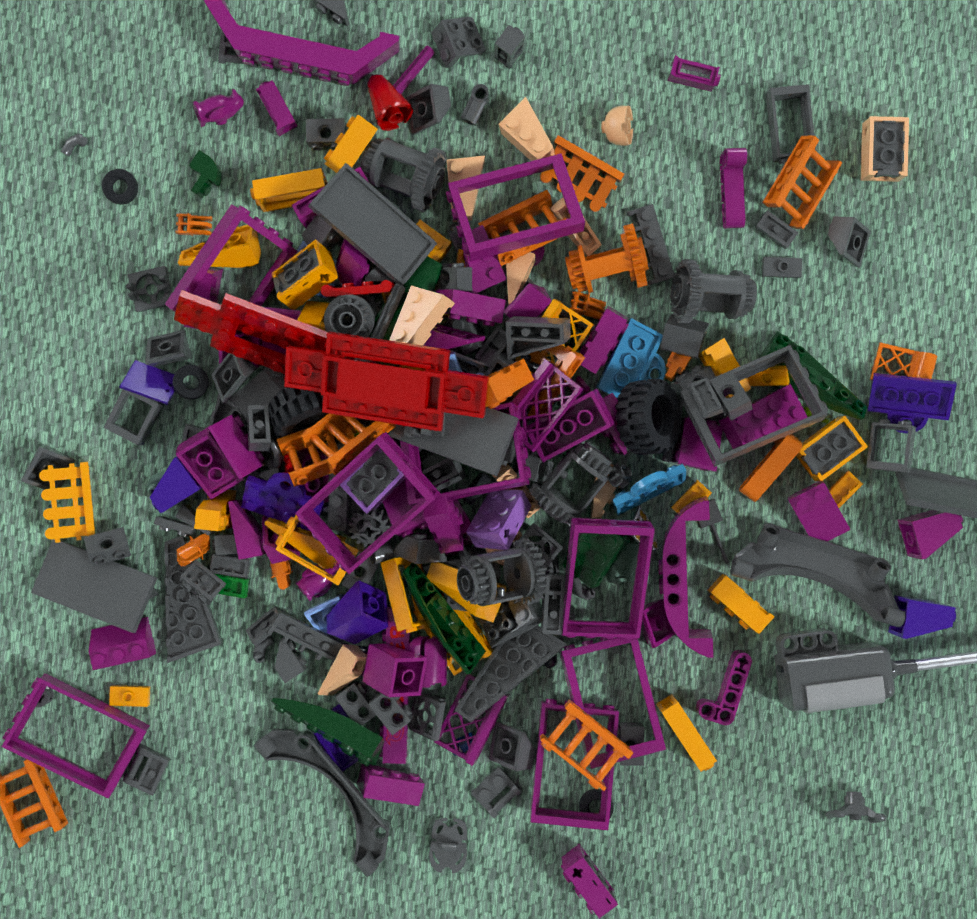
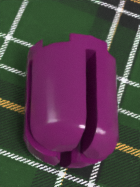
(436, 662)

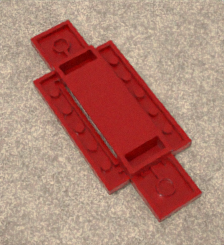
(251, 319)
(386, 391)

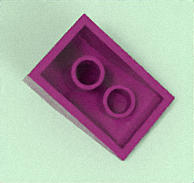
(449, 337)
(207, 463)
(818, 512)
(246, 531)

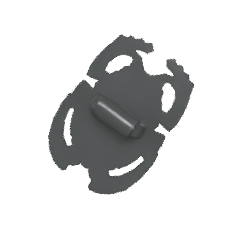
(448, 846)

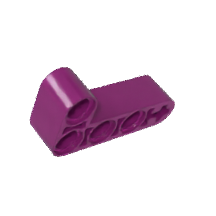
(733, 187)
(727, 686)

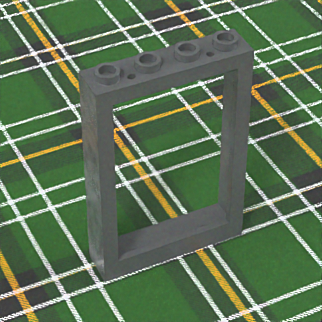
(801, 378)

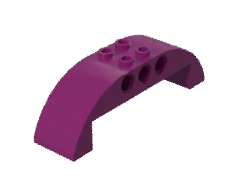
(677, 608)

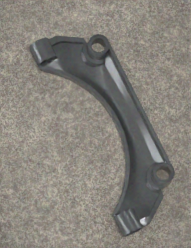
(841, 568)
(370, 844)

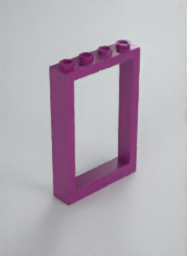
(524, 238)
(216, 243)
(412, 452)
(326, 536)
(609, 629)
(589, 646)
(58, 765)
(568, 817)

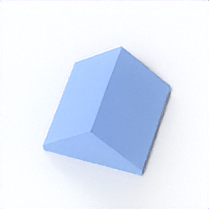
(317, 614)

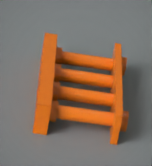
(787, 177)
(515, 215)
(292, 443)
(353, 447)
(604, 737)
(48, 802)

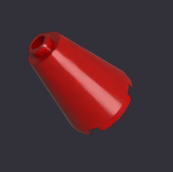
(388, 103)

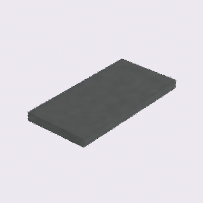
(372, 224)
(469, 439)
(939, 492)
(101, 591)

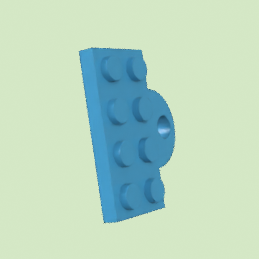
(632, 358)
(649, 488)

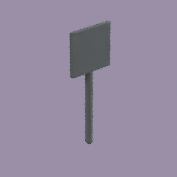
(715, 517)

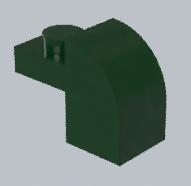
(209, 173)

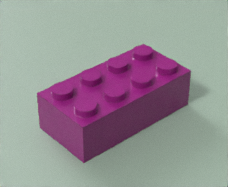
(767, 416)
(580, 422)

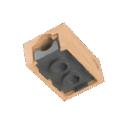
(884, 149)

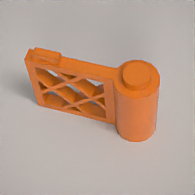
(921, 364)

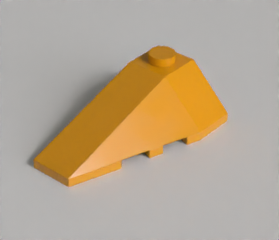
(238, 252)
(305, 543)
(445, 579)

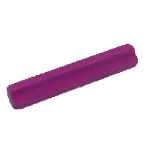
(414, 68)

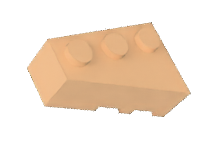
(526, 133)
(465, 168)
(419, 316)

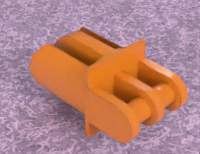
(193, 224)
(589, 306)
(193, 550)
(281, 572)

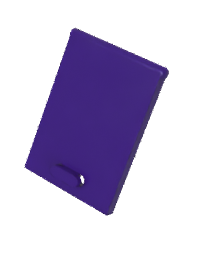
(149, 382)

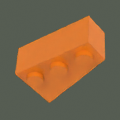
(507, 381)

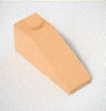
(585, 238)
(517, 274)

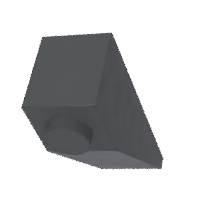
(553, 603)

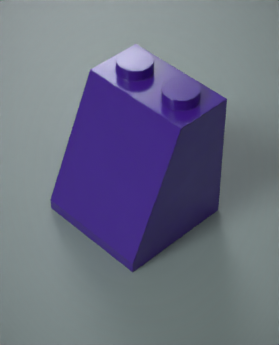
(174, 486)
(358, 614)
(922, 617)

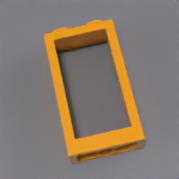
(284, 190)
(283, 539)
(398, 596)
(686, 733)

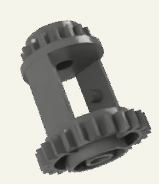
(427, 177)
(697, 291)
(352, 314)
(554, 501)
(522, 572)

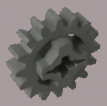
(369, 527)

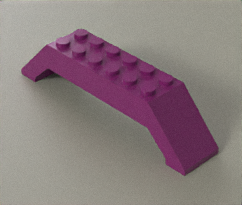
(302, 55)

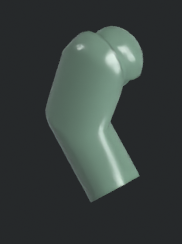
(154, 480)

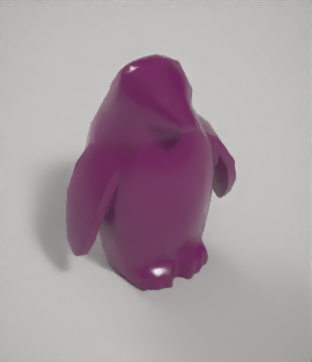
(218, 108)
(314, 584)

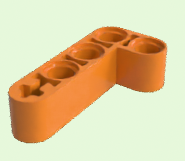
(771, 467)

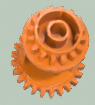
(629, 258)

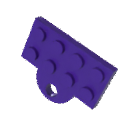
(911, 398)
(275, 498)

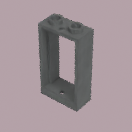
(786, 93)

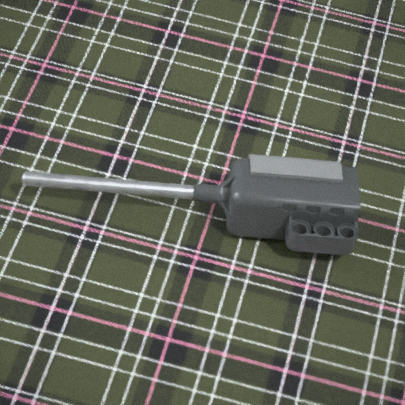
(843, 676)

